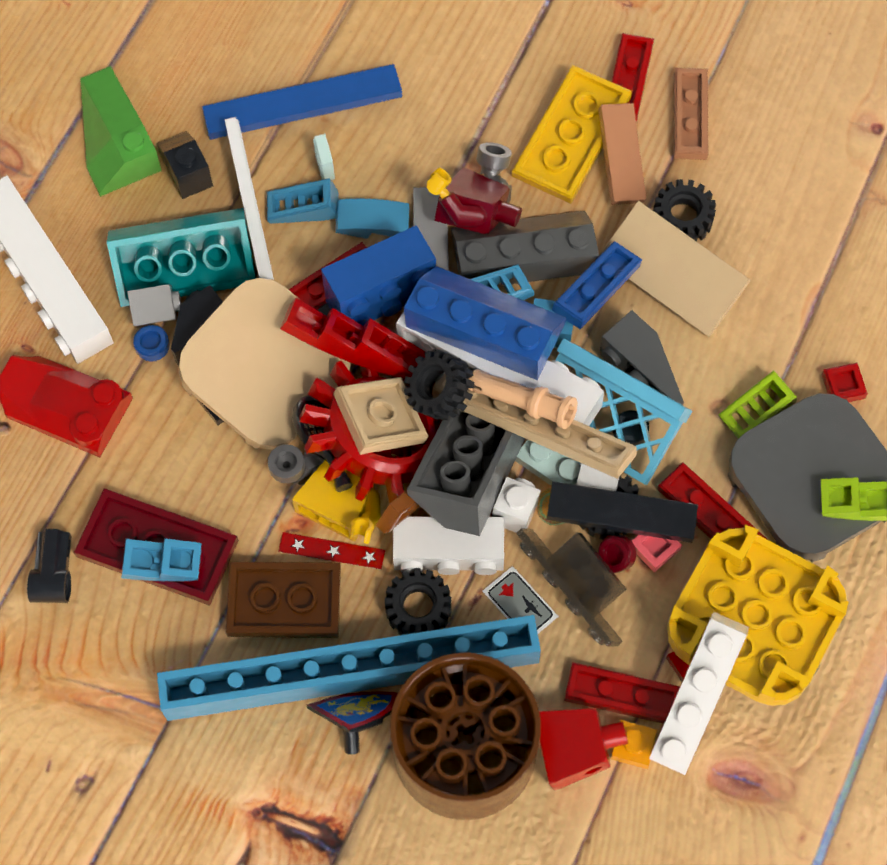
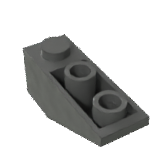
(639, 352)

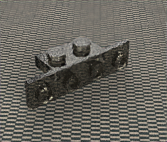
(582, 578)

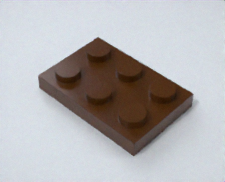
(283, 599)

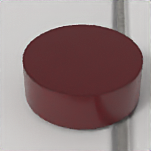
(618, 552)

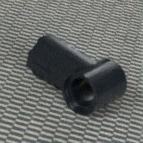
(50, 577)

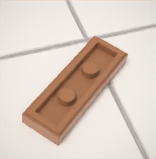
(691, 113)
(622, 154)

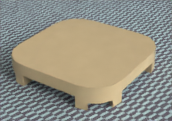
(251, 367)

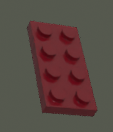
(125, 518)

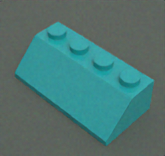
(182, 253)

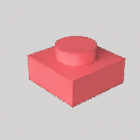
(655, 550)

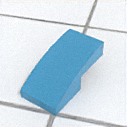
(370, 216)
(161, 561)

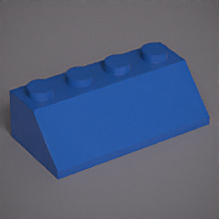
(483, 321)

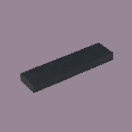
(622, 512)

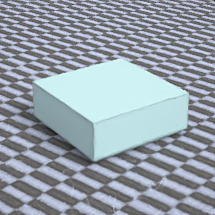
(323, 157)

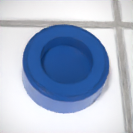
(151, 343)

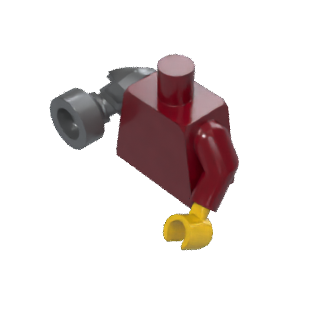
(474, 199)

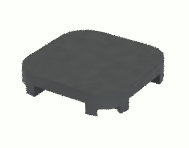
(783, 466)

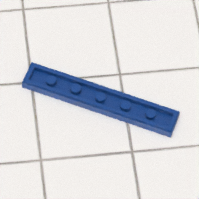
(304, 100)

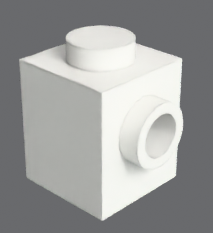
(516, 503)

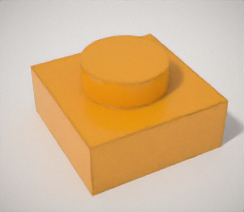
(640, 745)

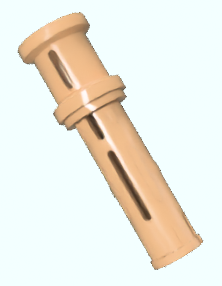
(536, 401)

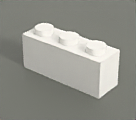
(430, 546)

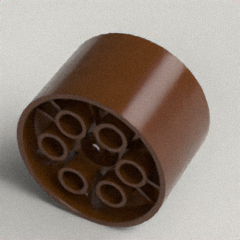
(448, 793)

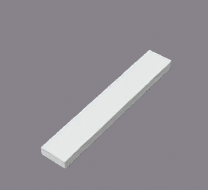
(248, 199)

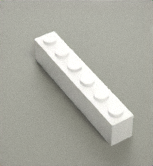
(48, 279)
(553, 376)

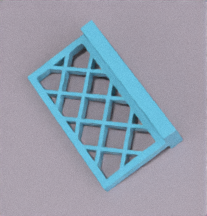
(636, 392)

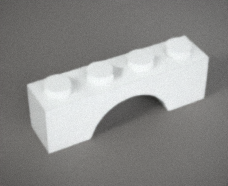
(699, 693)

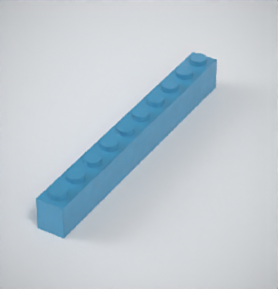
(338, 668)

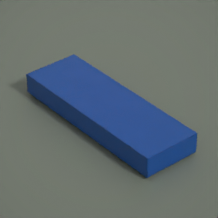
(597, 285)

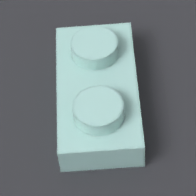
(548, 464)

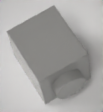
(154, 305)

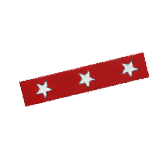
(332, 550)

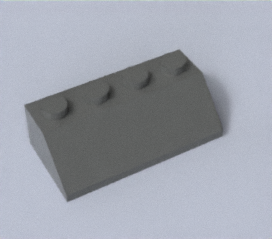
(540, 245)
(464, 472)

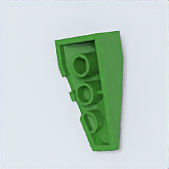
(114, 135)

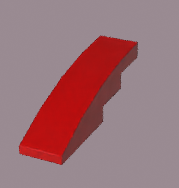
(344, 338)

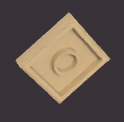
(380, 415)

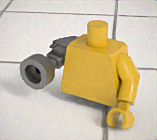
(319, 498)

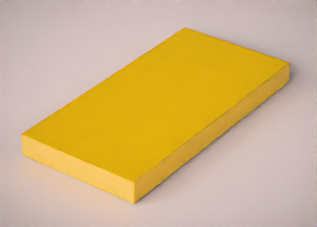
(568, 135)

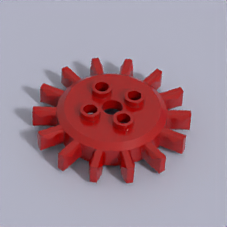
(369, 467)

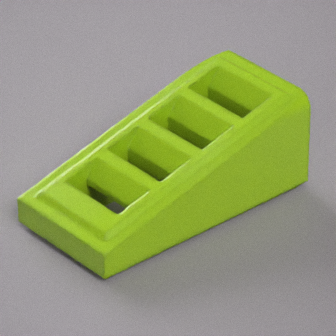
(772, 380)

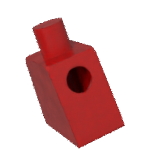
(577, 744)

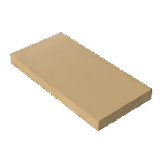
(679, 269)

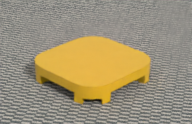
(775, 593)

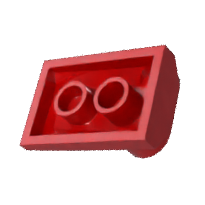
(62, 402)

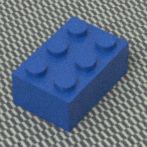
(378, 277)

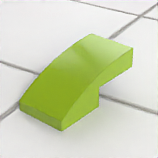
(854, 500)

